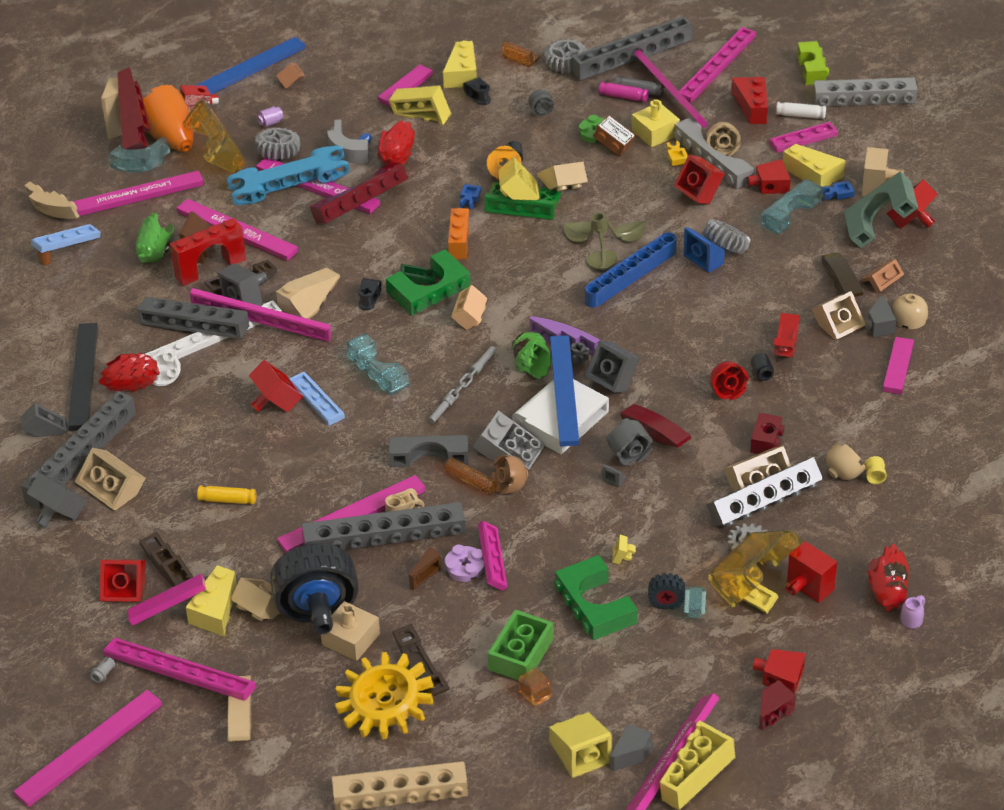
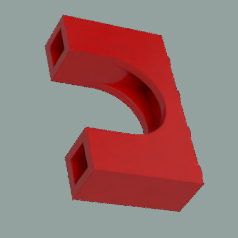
(187, 250)

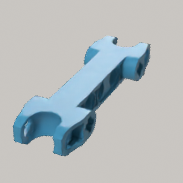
(319, 166)

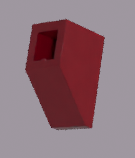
(775, 704)

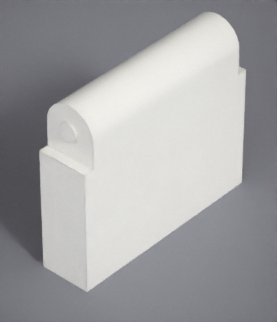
(540, 413)

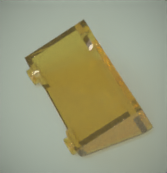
(221, 146)
(738, 571)

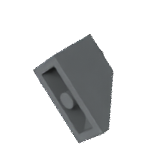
(881, 319)
(42, 422)
(631, 748)

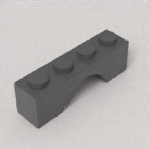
(406, 450)

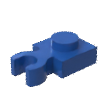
(839, 190)
(469, 194)

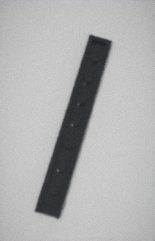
(83, 375)

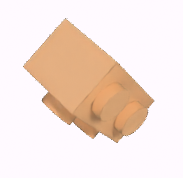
(469, 307)

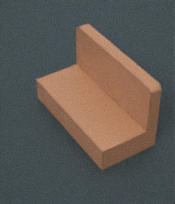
(883, 275)

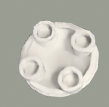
(168, 367)

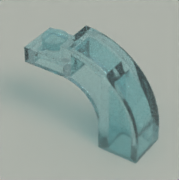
(139, 160)

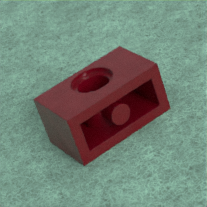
(766, 433)

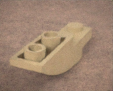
(51, 203)

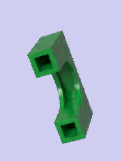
(416, 298)
(596, 619)

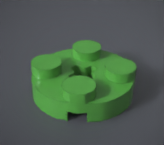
(588, 127)

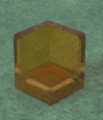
(535, 686)

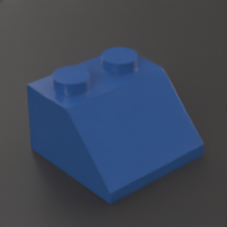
(702, 250)

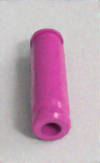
(623, 92)

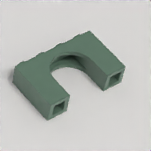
(861, 214)

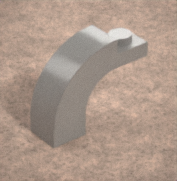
(354, 150)

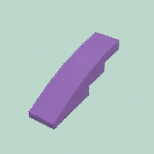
(552, 328)

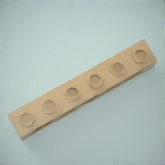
(400, 786)

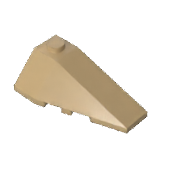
(306, 293)

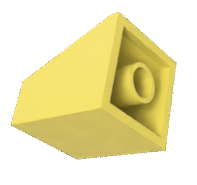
(581, 743)

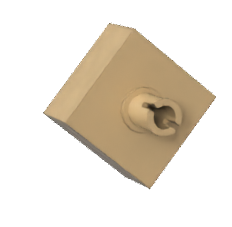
(876, 169)
(351, 631)

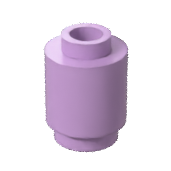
(270, 116)

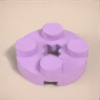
(462, 554)

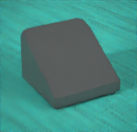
(612, 475)

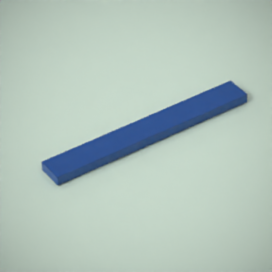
(253, 65)
(564, 391)

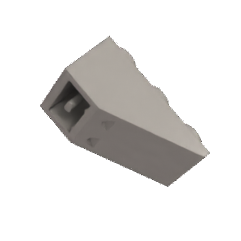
(508, 438)

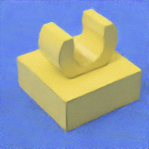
(622, 550)

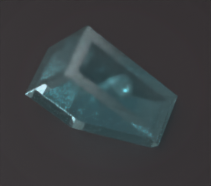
(695, 601)

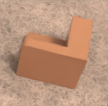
(290, 75)

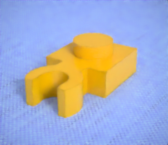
(676, 154)

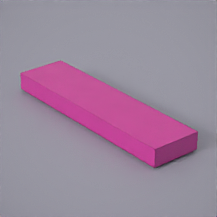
(411, 80)
(803, 136)
(898, 365)
(492, 555)
(166, 599)

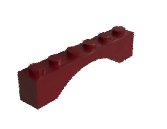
(339, 204)

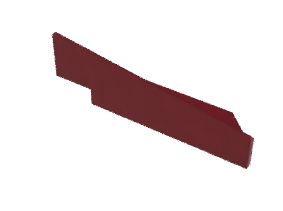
(132, 112)

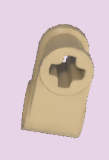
(403, 501)

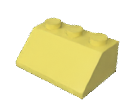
(517, 181)

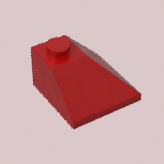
(122, 580)

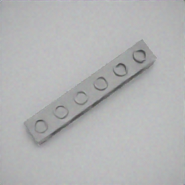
(865, 92)

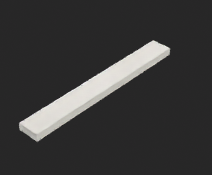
(199, 340)

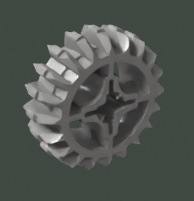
(559, 55)
(277, 143)
(726, 236)

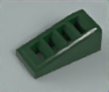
(418, 274)

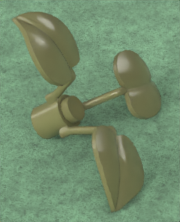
(605, 259)

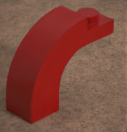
(787, 335)

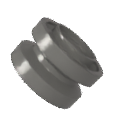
(541, 102)

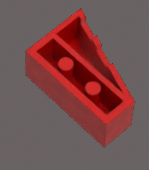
(752, 98)

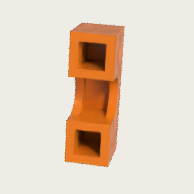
(459, 233)

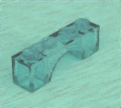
(804, 195)
(389, 376)

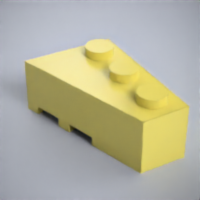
(421, 103)
(813, 165)
(212, 606)

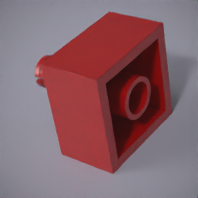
(699, 179)
(924, 196)
(274, 387)
(811, 572)

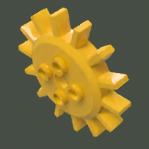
(378, 682)

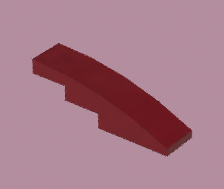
(657, 426)

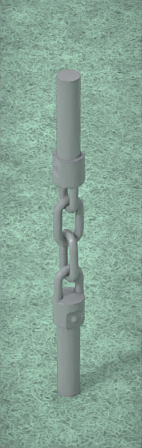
(449, 399)

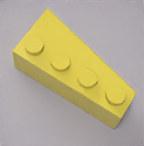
(697, 764)

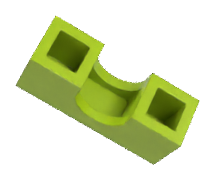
(814, 64)

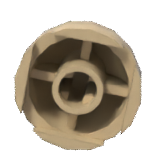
(723, 138)
(910, 311)
(843, 462)

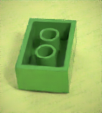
(520, 645)

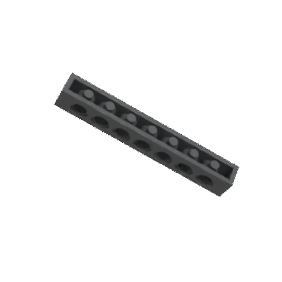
(622, 50)
(92, 434)
(387, 527)

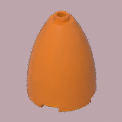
(165, 114)

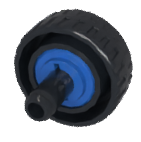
(313, 584)

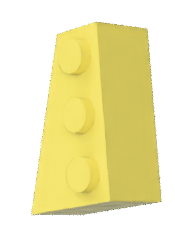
(460, 66)

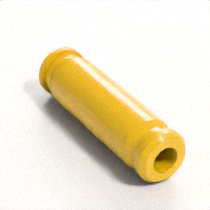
(226, 495)

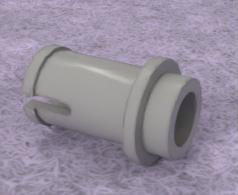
(99, 674)

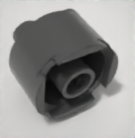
(629, 441)

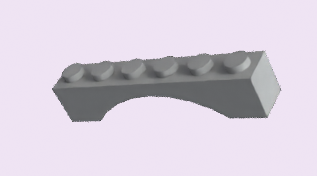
(736, 170)

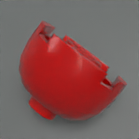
(728, 380)

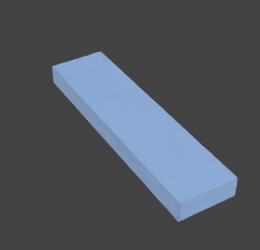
(65, 238)
(317, 399)

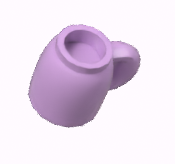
(913, 612)

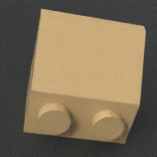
(564, 176)
(839, 315)
(256, 597)

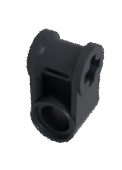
(477, 90)
(369, 292)

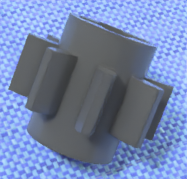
(579, 353)

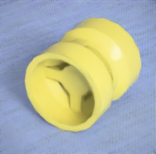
(875, 470)

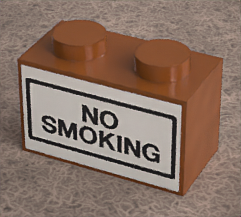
(614, 135)

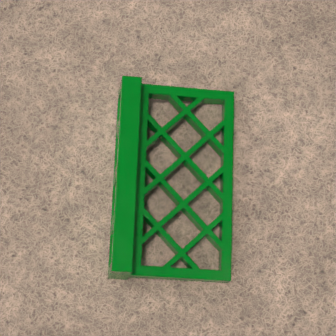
(542, 208)

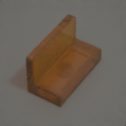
(519, 54)

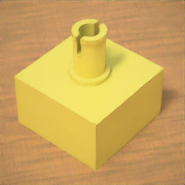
(654, 124)

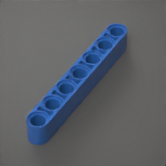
(630, 269)

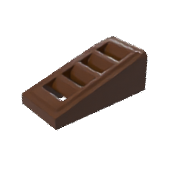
(425, 568)

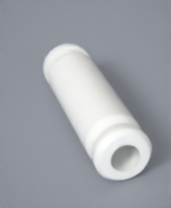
(800, 110)

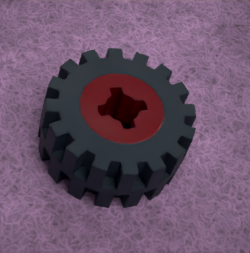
(666, 591)

